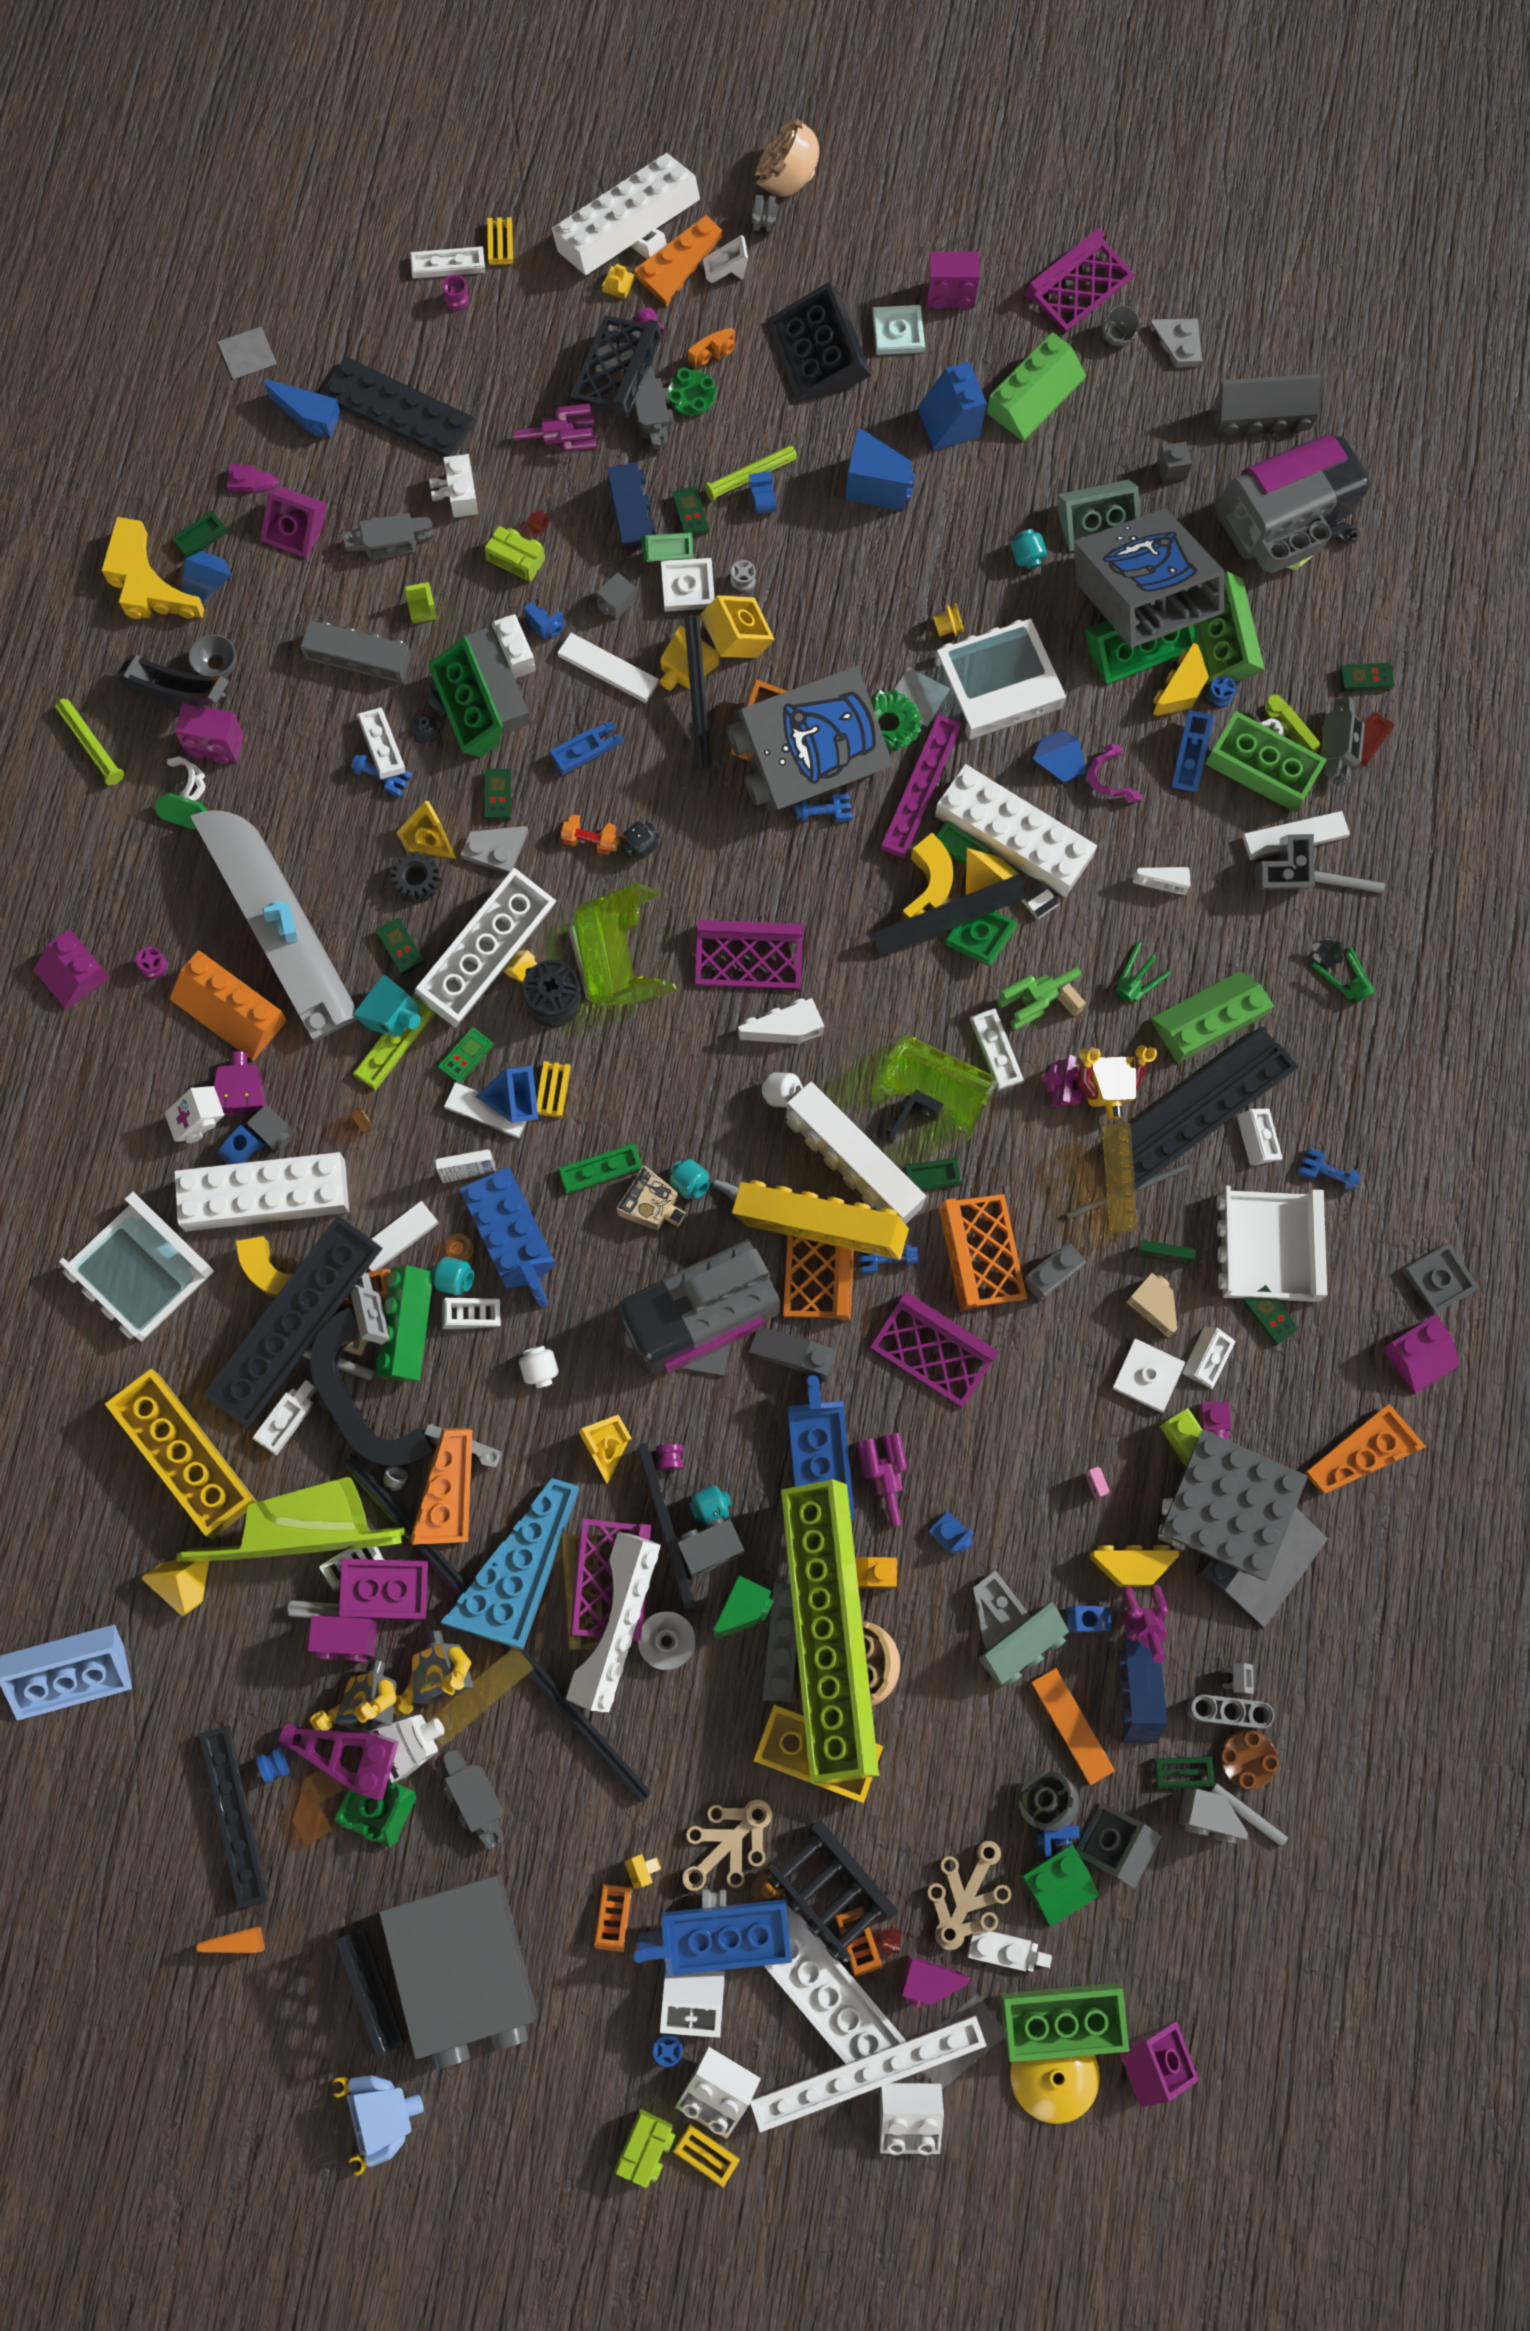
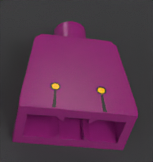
(239, 1086)

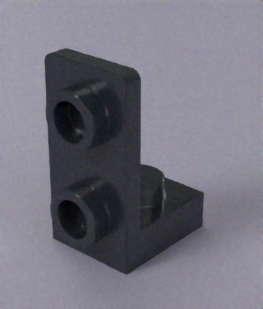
(925, 1105)

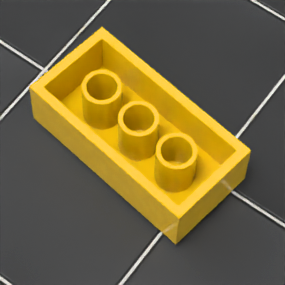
(785, 1750)

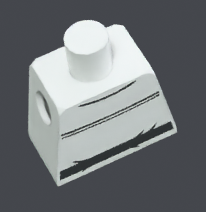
(415, 1743)

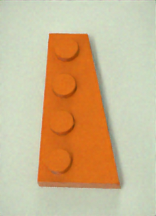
(671, 265)
(1367, 1449)
(446, 1497)

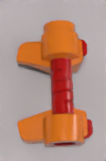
(606, 840)

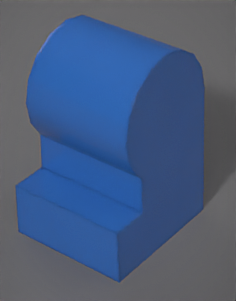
(762, 492)
(240, 1146)
(1088, 1619)

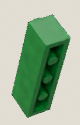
(406, 1323)

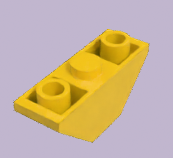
(1184, 684)
(1134, 1566)

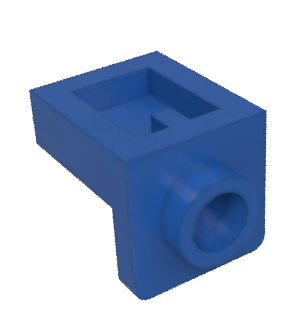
(541, 623)
(951, 1534)
(1064, 1836)

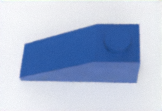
(310, 410)
(1193, 750)

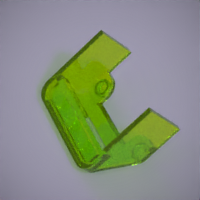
(605, 949)
(939, 1075)

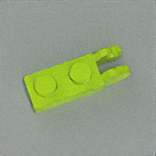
(1292, 724)

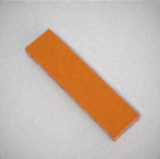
(1072, 1726)

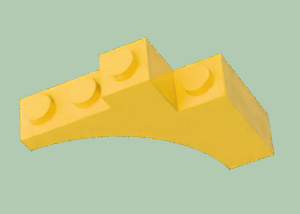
(143, 590)

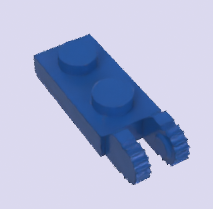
(584, 748)

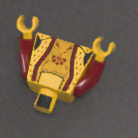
(1112, 1080)

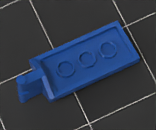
(509, 1232)
(819, 1441)
(719, 1938)

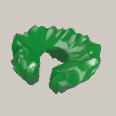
(907, 714)

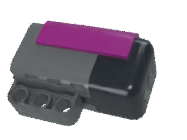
(1287, 501)
(699, 1309)

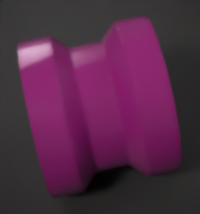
(146, 958)
(669, 1457)

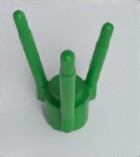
(1360, 987)
(1130, 988)

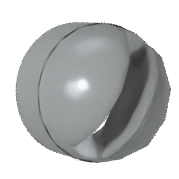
(395, 1472)

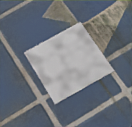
(247, 352)
(923, 692)

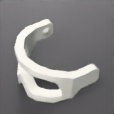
(192, 777)

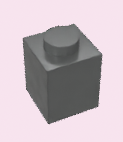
(1174, 462)
(616, 596)
(270, 1128)

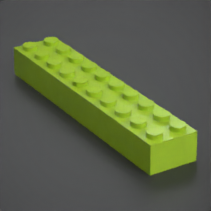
(829, 1633)

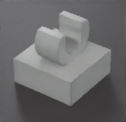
(1242, 1678)

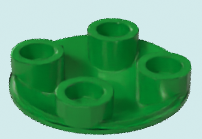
(691, 392)

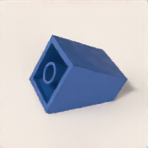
(953, 407)
(878, 474)

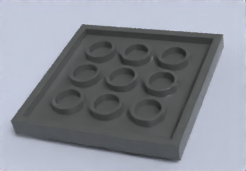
(1233, 1505)

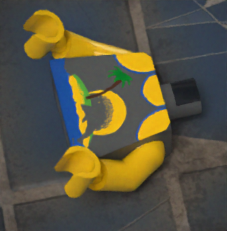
(436, 1674)
(365, 1704)

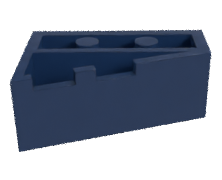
(630, 504)
(1141, 1693)

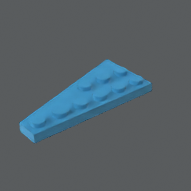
(511, 1583)

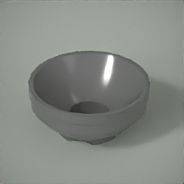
(212, 647)

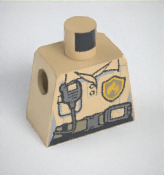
(650, 1202)

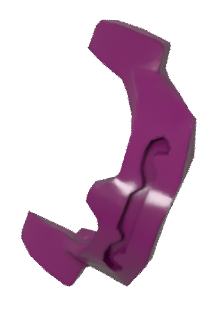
(1111, 750)

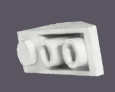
(789, 1025)

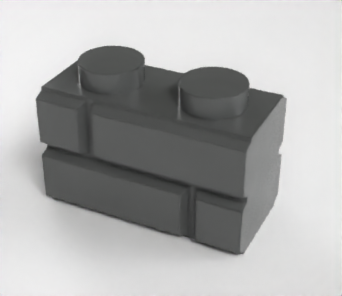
(1054, 1271)

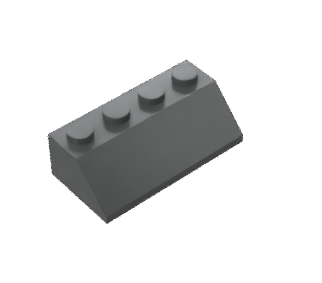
(1267, 404)

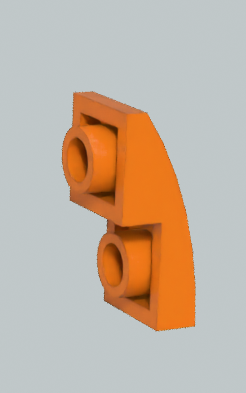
(713, 345)

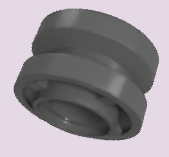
(764, 213)

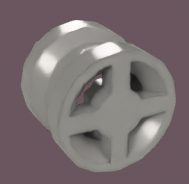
(743, 569)
(713, 1899)

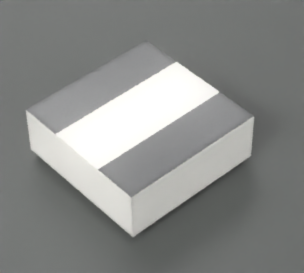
(1040, 901)

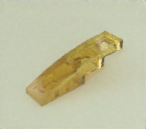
(486, 1691)

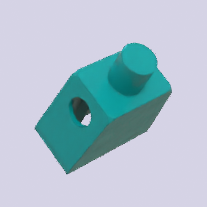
(388, 1009)

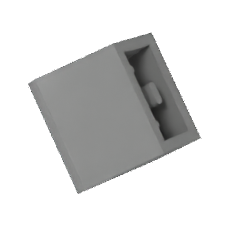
(1210, 1812)

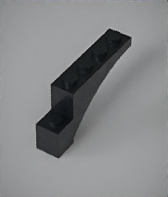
(169, 685)

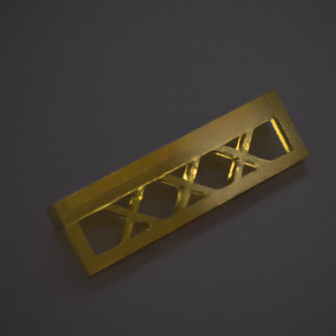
(1120, 1177)
(569, 1559)

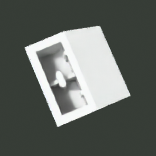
(693, 2004)
(718, 2093)
(911, 2118)

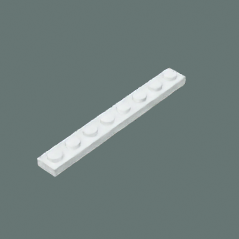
(867, 2073)

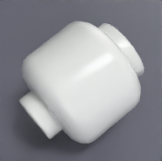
(780, 1088)
(538, 1366)

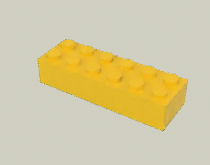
(821, 1219)
(181, 1453)

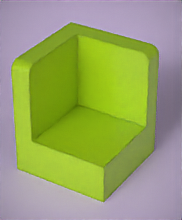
(420, 603)

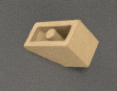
(1156, 1303)

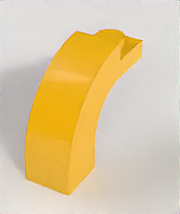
(937, 866)
(257, 1264)

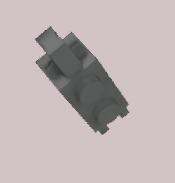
(652, 412)
(389, 535)
(1342, 740)
(475, 1799)

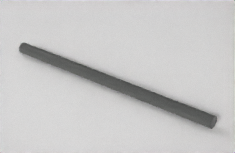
(1102, 1201)

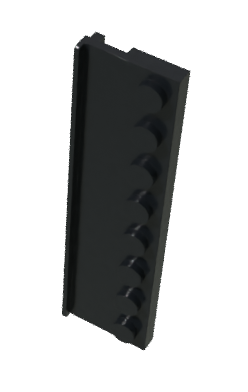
(1206, 1103)

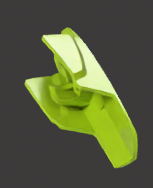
(302, 1522)

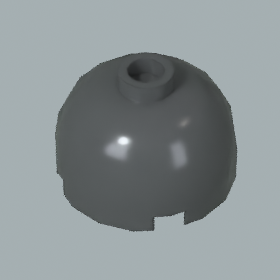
(1049, 1801)

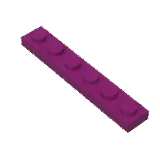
(921, 786)

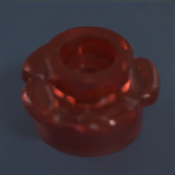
(538, 522)
(892, 1940)

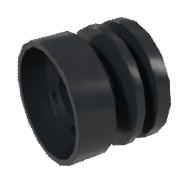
(559, 1005)

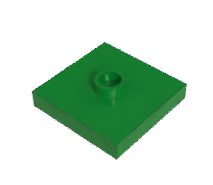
(982, 937)

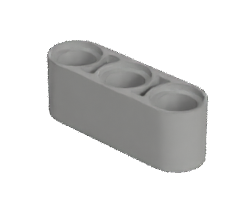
(1243, 1708)

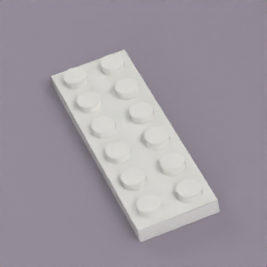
(832, 1997)

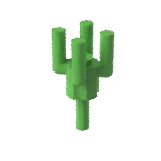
(1035, 995)

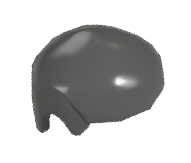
(1120, 325)

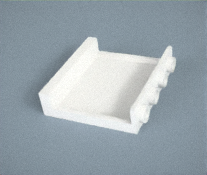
(1272, 1243)

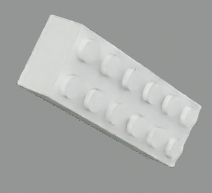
(626, 213)
(1016, 830)
(484, 947)
(852, 1154)
(261, 1191)

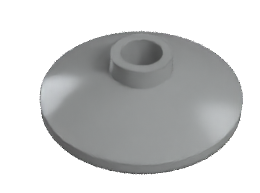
(669, 1625)

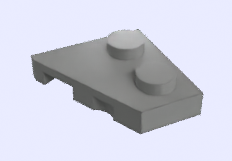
(1180, 340)
(495, 847)
(997, 1609)

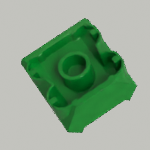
(377, 1819)

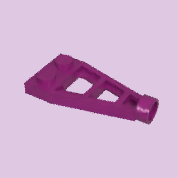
(374, 1764)

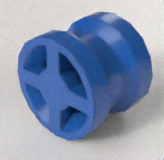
(1227, 689)
(272, 1765)
(667, 2054)

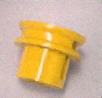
(949, 621)

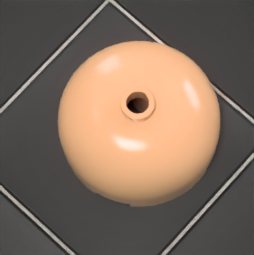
(789, 160)
(884, 1661)

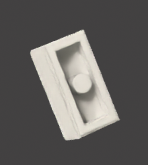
(1259, 1136)
(1208, 1356)

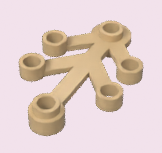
(730, 1842)
(966, 1899)

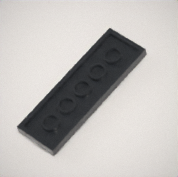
(398, 408)

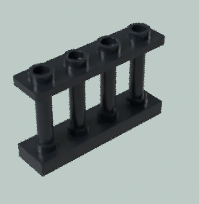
(859, 1885)

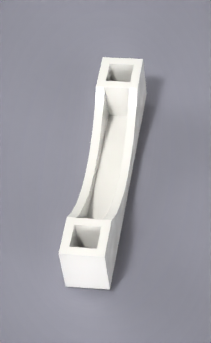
(632, 1567)

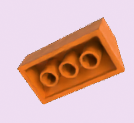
(226, 1005)

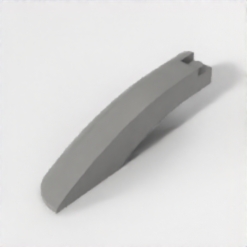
(255, 884)

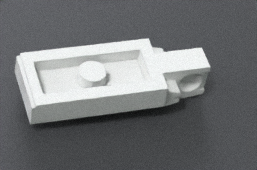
(285, 1418)
(1006, 1951)

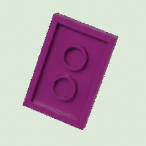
(383, 1589)

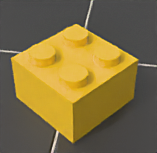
(737, 627)

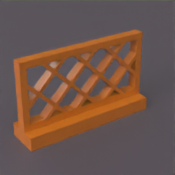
(959, 1253)
(842, 1282)

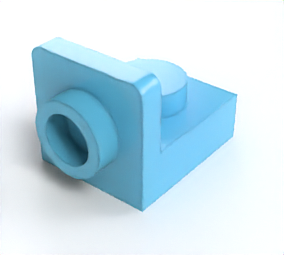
(283, 915)

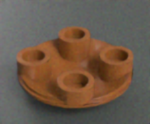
(1249, 1759)

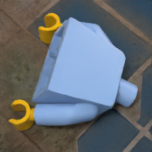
(378, 2117)

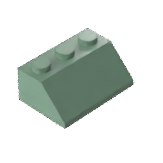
(1097, 509)
(1025, 1645)

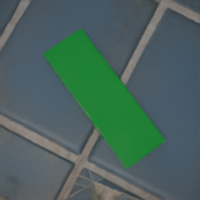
(600, 1169)

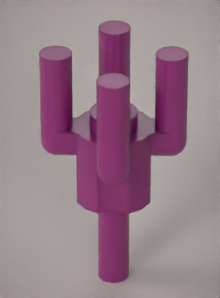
(562, 429)
(884, 1471)
(1146, 1623)

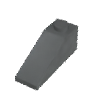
(793, 1352)

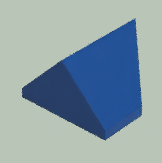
(204, 575)
(1061, 756)
(512, 1094)

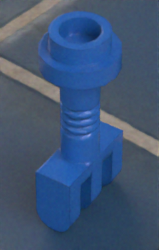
(360, 765)
(803, 810)
(1316, 1166)
(909, 1255)

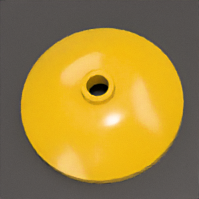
(1054, 2102)

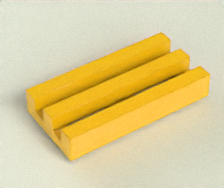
(499, 224)
(556, 1067)
(712, 2144)

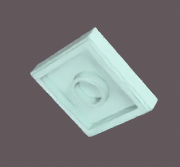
(898, 329)

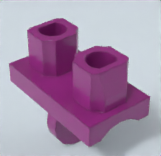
(1060, 1082)

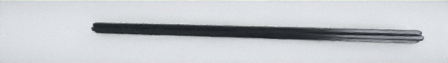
(538, 1675)

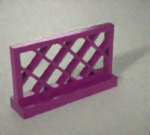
(1062, 270)
(749, 932)
(948, 1329)
(639, 1530)

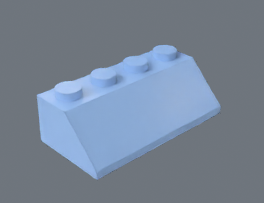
(64, 1672)

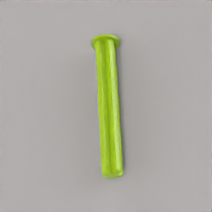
(741, 476)
(89, 742)

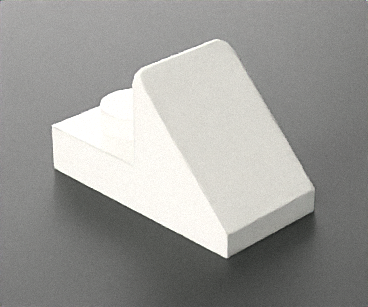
(727, 259)

